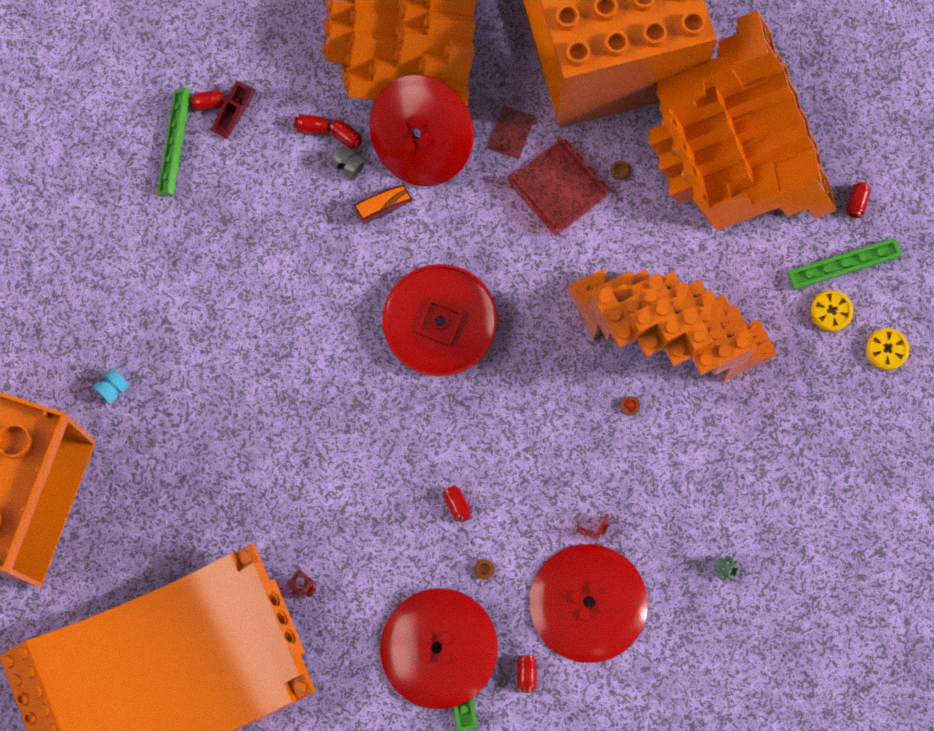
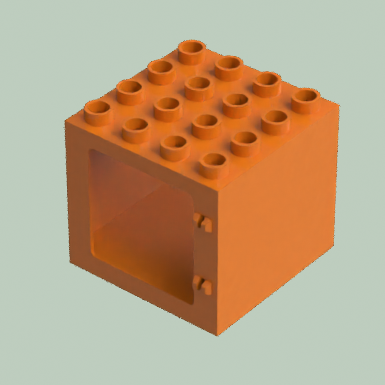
(614, 52)
(39, 478)

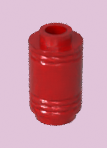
(207, 100)
(311, 124)
(345, 134)
(858, 200)
(457, 504)
(526, 673)

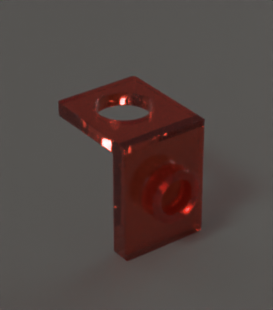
(602, 529)
(308, 590)

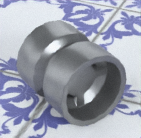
(349, 164)

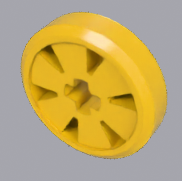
(834, 300)
(875, 347)

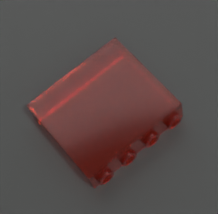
(558, 186)

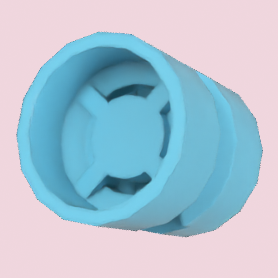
(111, 385)

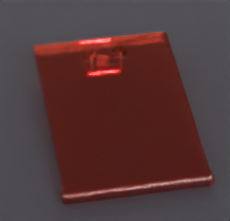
(511, 132)

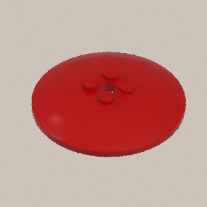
(444, 127)
(433, 294)
(581, 631)
(466, 654)

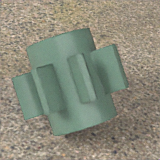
(726, 568)

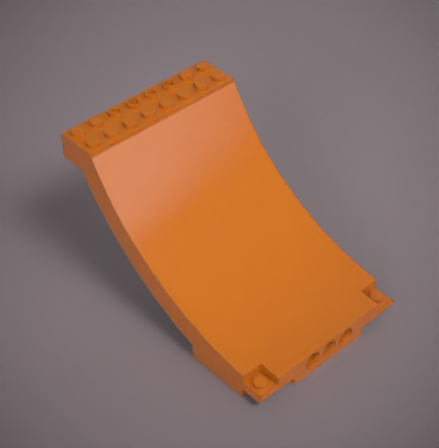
(178, 659)

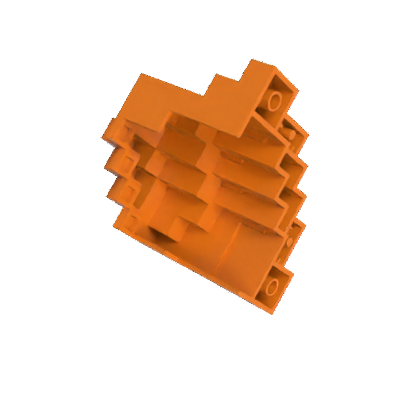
(398, 39)
(739, 134)
(672, 318)

